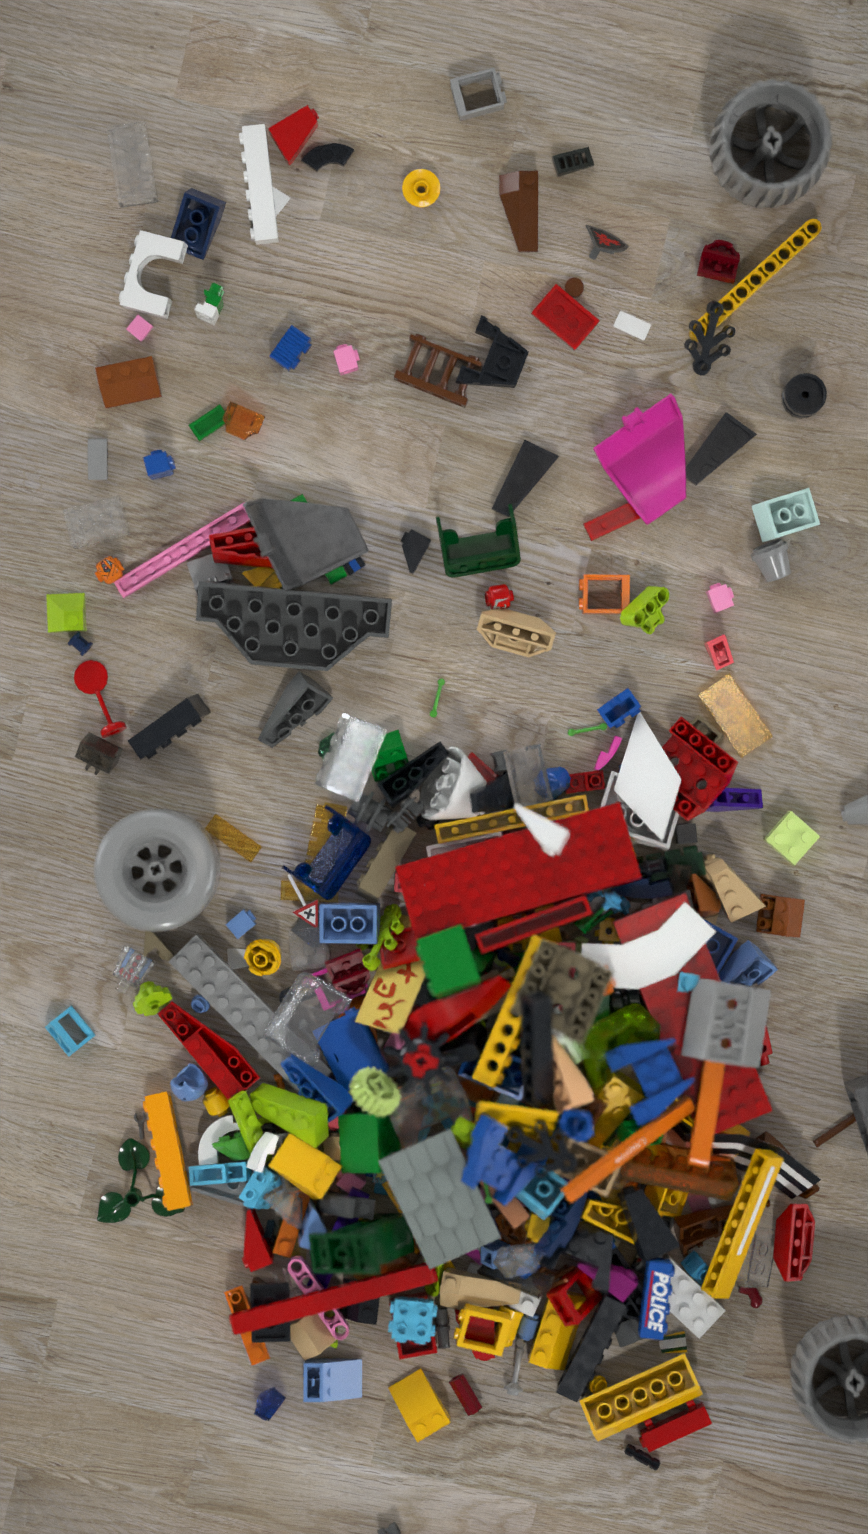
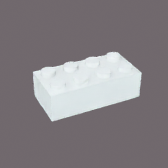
(690, 1303)

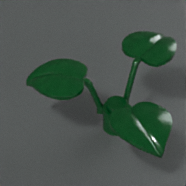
(113, 1206)

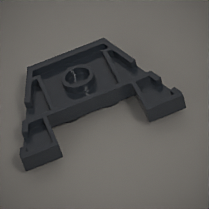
(502, 362)
(590, 1247)

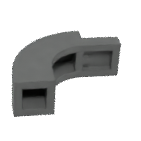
(346, 1206)

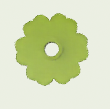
(151, 999)

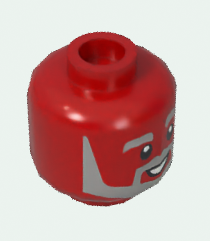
(499, 597)

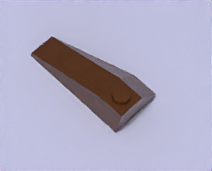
(520, 201)

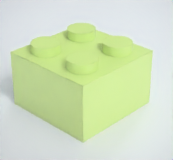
(791, 837)

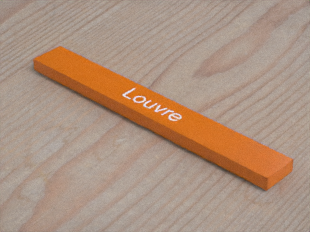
(628, 1148)

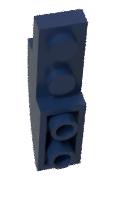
(560, 1231)

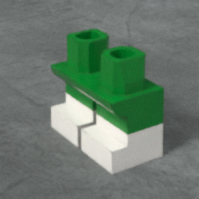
(212, 306)

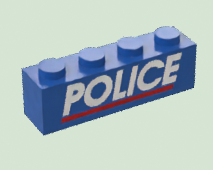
(655, 1298)

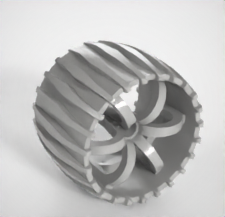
(808, 113)
(808, 1353)

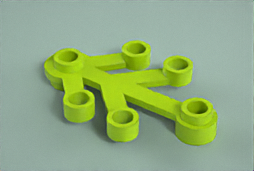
(391, 914)

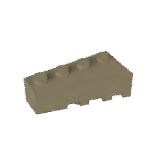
(384, 864)

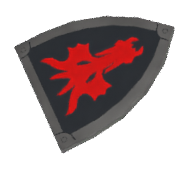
(604, 242)

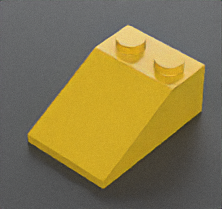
(305, 1166)
(419, 1405)

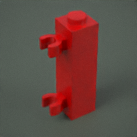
(674, 1427)

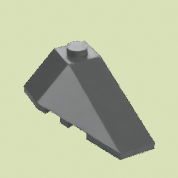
(297, 703)

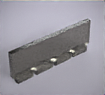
(535, 1285)

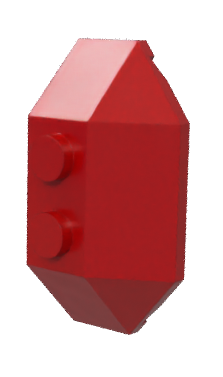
(794, 1241)

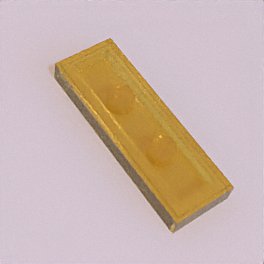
(233, 838)
(289, 893)

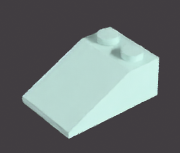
(785, 515)

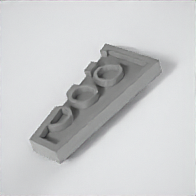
(226, 1191)

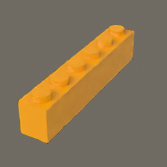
(168, 1151)

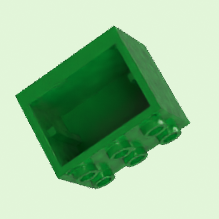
(447, 962)
(365, 1141)

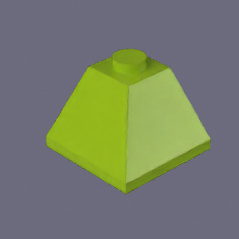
(66, 612)

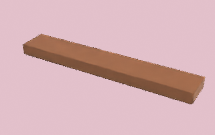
(512, 1211)

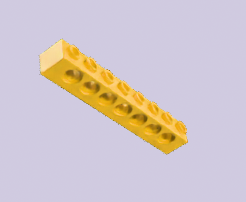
(484, 1072)

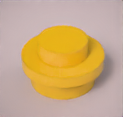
(597, 1384)

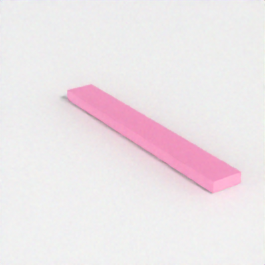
(180, 552)

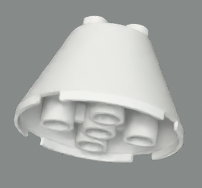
(449, 788)

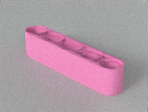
(306, 1272)

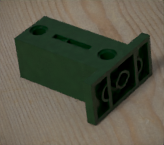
(361, 1245)

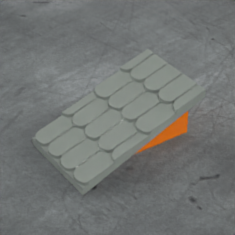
(438, 1207)

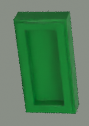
(208, 423)

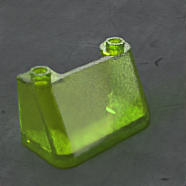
(625, 1026)

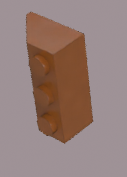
(128, 382)

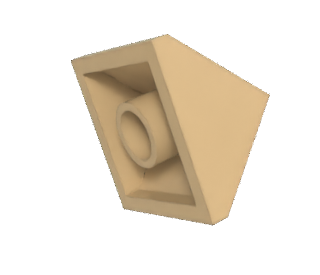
(310, 1336)

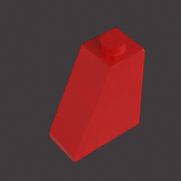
(294, 132)
(481, 1331)

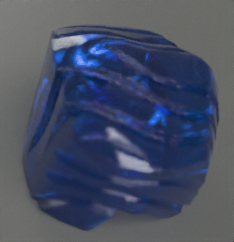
(268, 1403)

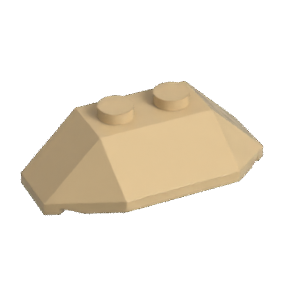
(516, 632)

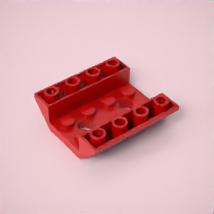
(698, 761)

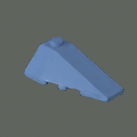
(747, 966)

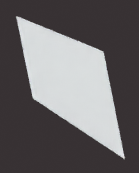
(648, 778)

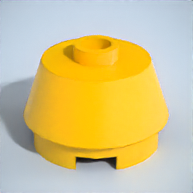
(263, 957)

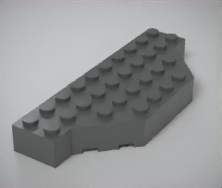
(292, 625)

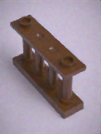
(422, 384)

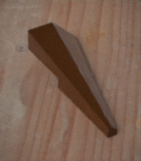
(699, 1226)

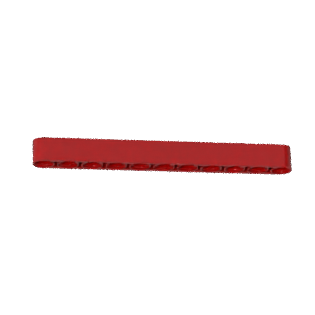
(332, 1298)

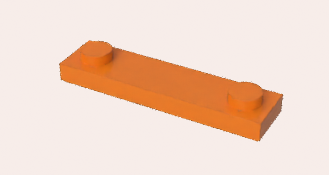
(288, 1234)

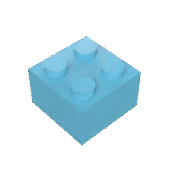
(542, 1193)

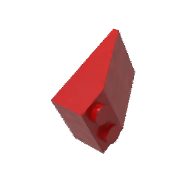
(256, 1249)

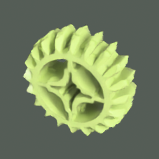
(375, 1091)

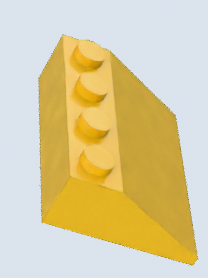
(517, 1116)

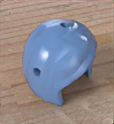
(189, 1083)

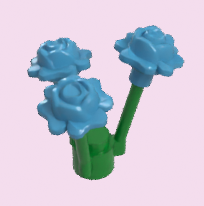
(612, 900)

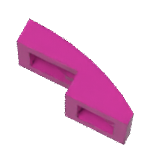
(603, 757)

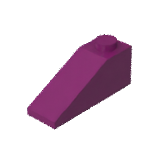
(621, 1280)

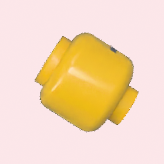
(215, 1102)

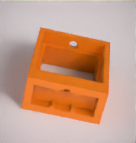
(625, 592)

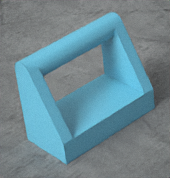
(63, 1037)

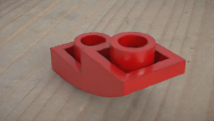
(586, 781)

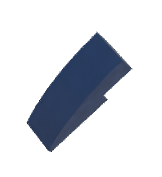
(646, 888)

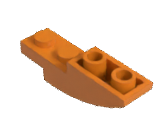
(239, 1301)

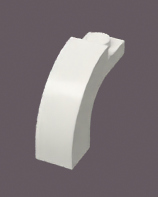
(221, 1126)

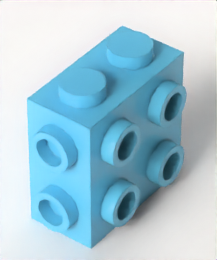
(258, 1186)
(412, 1319)

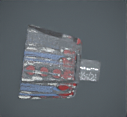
(131, 968)

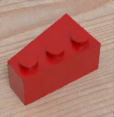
(238, 548)

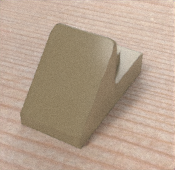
(707, 729)
(153, 940)

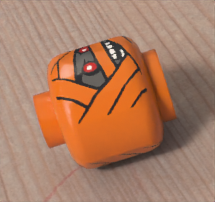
(109, 570)

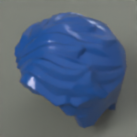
(558, 780)
(577, 1124)

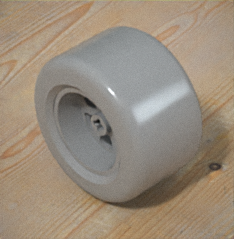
(150, 829)

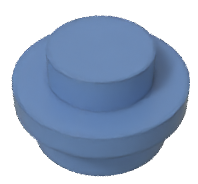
(200, 1004)

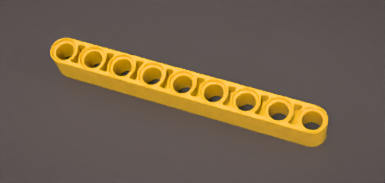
(761, 273)

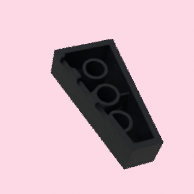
(168, 726)

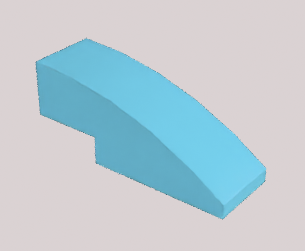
(219, 1173)

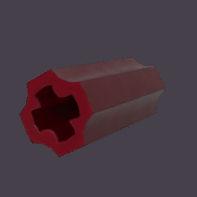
(465, 1394)

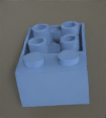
(332, 1379)

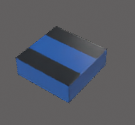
(354, 565)

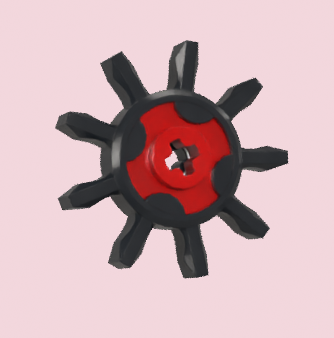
(428, 1067)

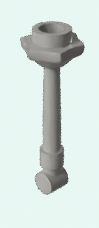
(514, 1388)

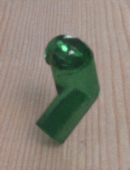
(324, 745)

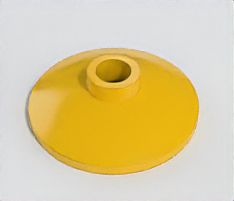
(425, 179)

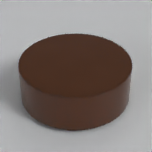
(574, 287)

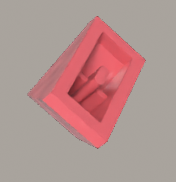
(719, 652)

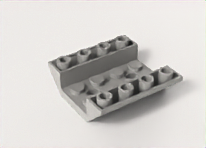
(712, 1021)

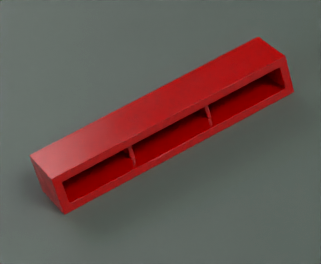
(533, 924)

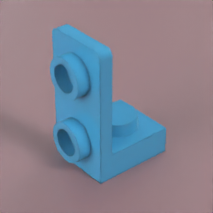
(695, 1267)

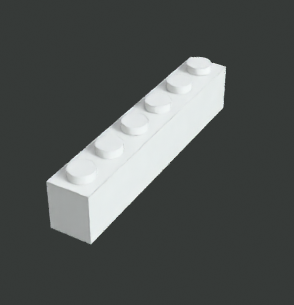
(260, 184)

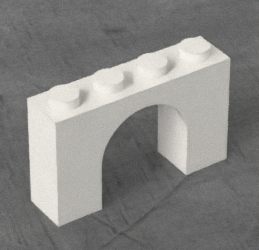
(148, 248)

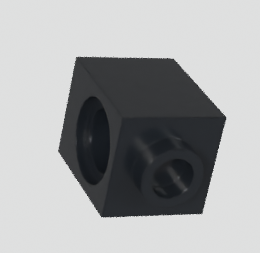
(686, 833)

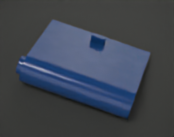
(350, 1048)

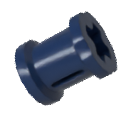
(80, 643)

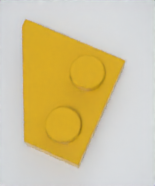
(263, 577)

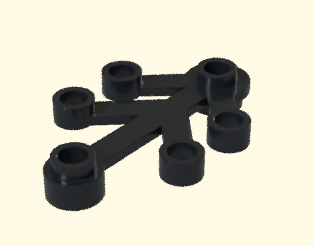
(709, 340)
(544, 1150)

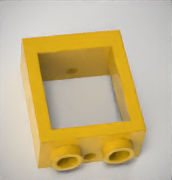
(486, 1313)

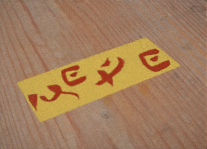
(392, 994)

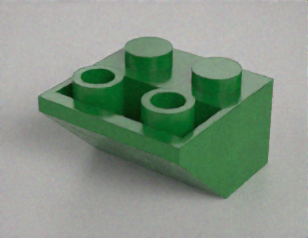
(389, 757)

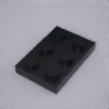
(264, 1294)

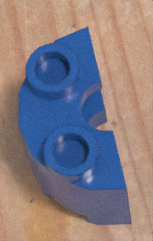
(619, 708)

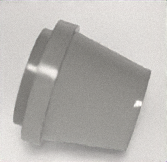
(772, 560)

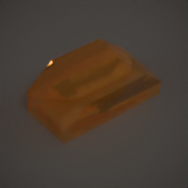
(241, 421)

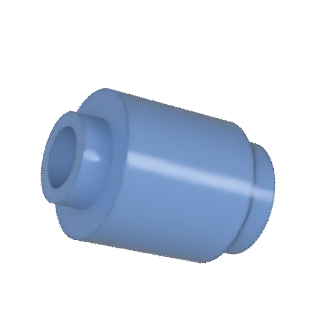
(528, 1327)

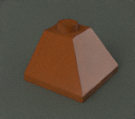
(703, 898)

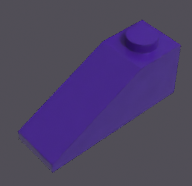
(737, 799)

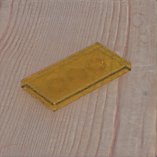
(735, 715)

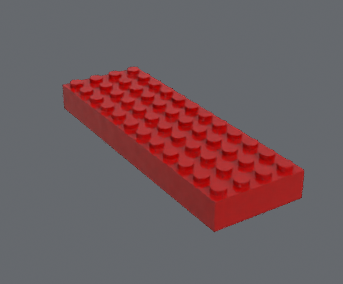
(515, 874)
(741, 1089)

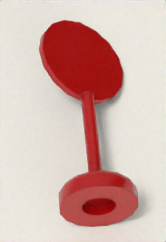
(91, 679)

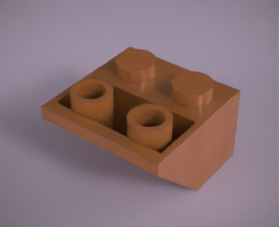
(780, 916)

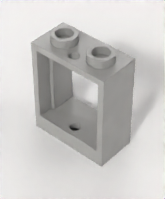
(456, 83)

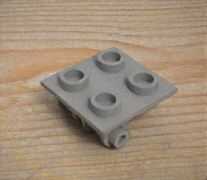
(206, 570)

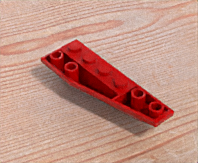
(458, 1010)
(212, 1052)

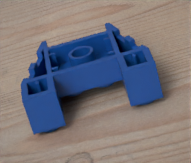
(655, 1072)
(496, 1163)

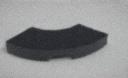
(327, 154)

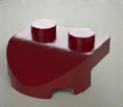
(719, 262)
(348, 972)

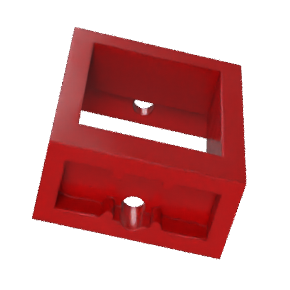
(558, 1296)

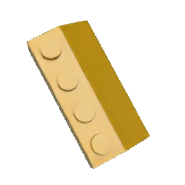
(553, 1339)

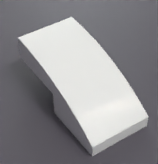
(264, 1146)

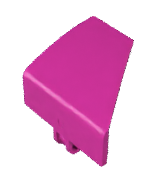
(648, 459)

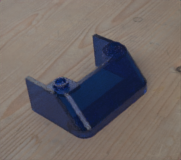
(335, 859)

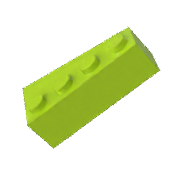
(292, 1112)

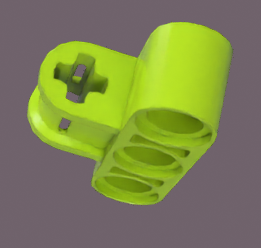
(646, 609)

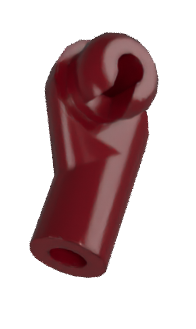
(754, 1295)

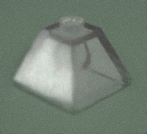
(287, 1205)
(517, 1260)

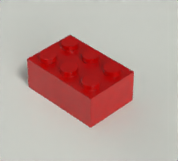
(410, 1349)

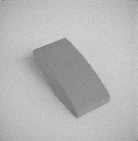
(97, 459)

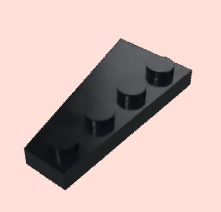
(719, 446)
(524, 474)
(493, 796)

